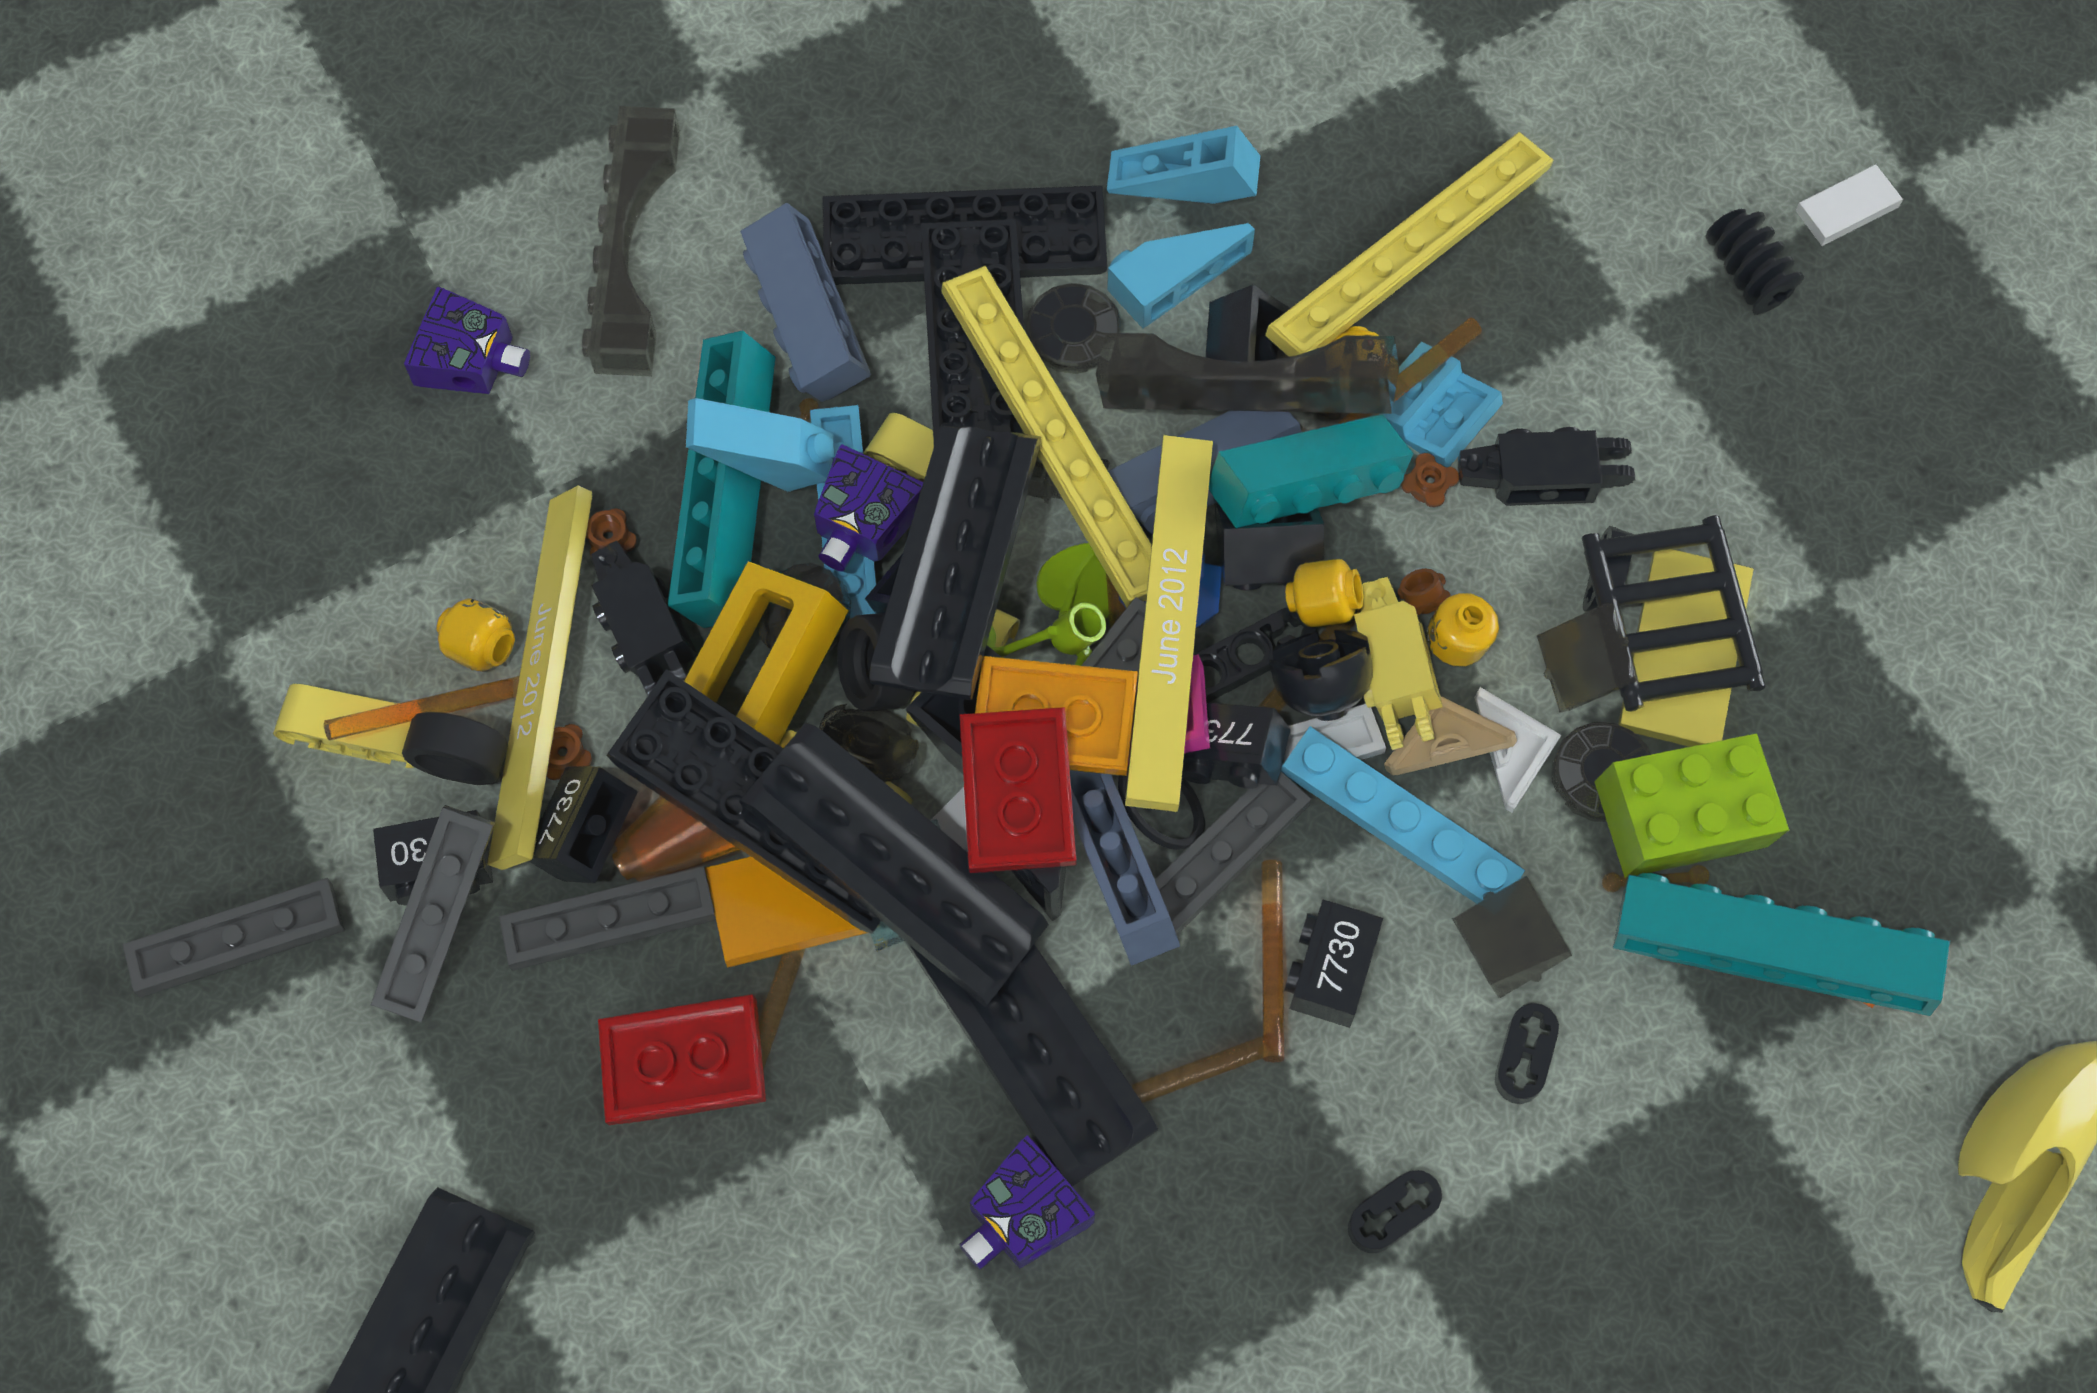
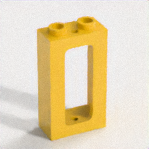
(793, 657)

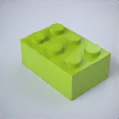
(1691, 805)

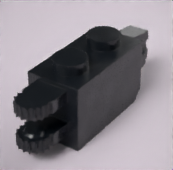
(1546, 466)
(638, 613)

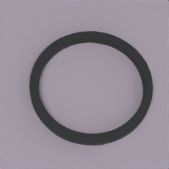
(1155, 836)

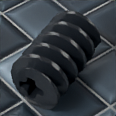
(1752, 260)

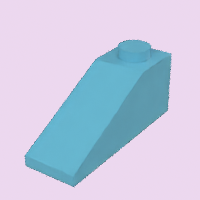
(1192, 168)
(1173, 268)
(760, 443)

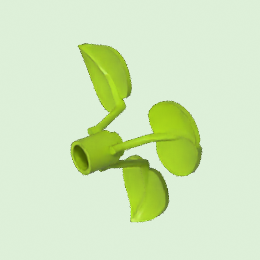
(1077, 588)

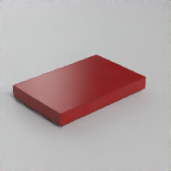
(1017, 790)
(681, 1060)

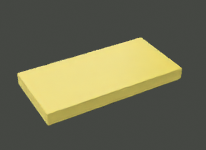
(1692, 717)

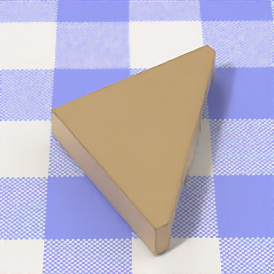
(1457, 736)

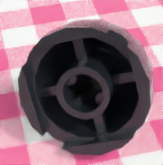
(1323, 675)

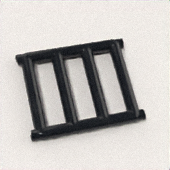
(1721, 579)

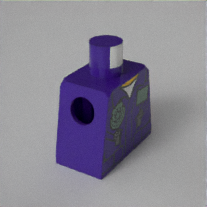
(463, 346)
(863, 508)
(1024, 1210)

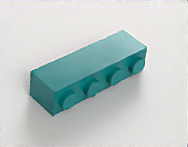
(1309, 470)

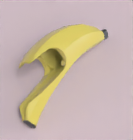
(2034, 1110)

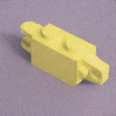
(1401, 662)

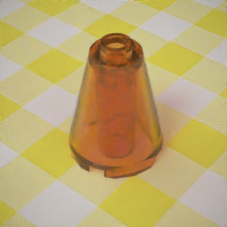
(666, 842)

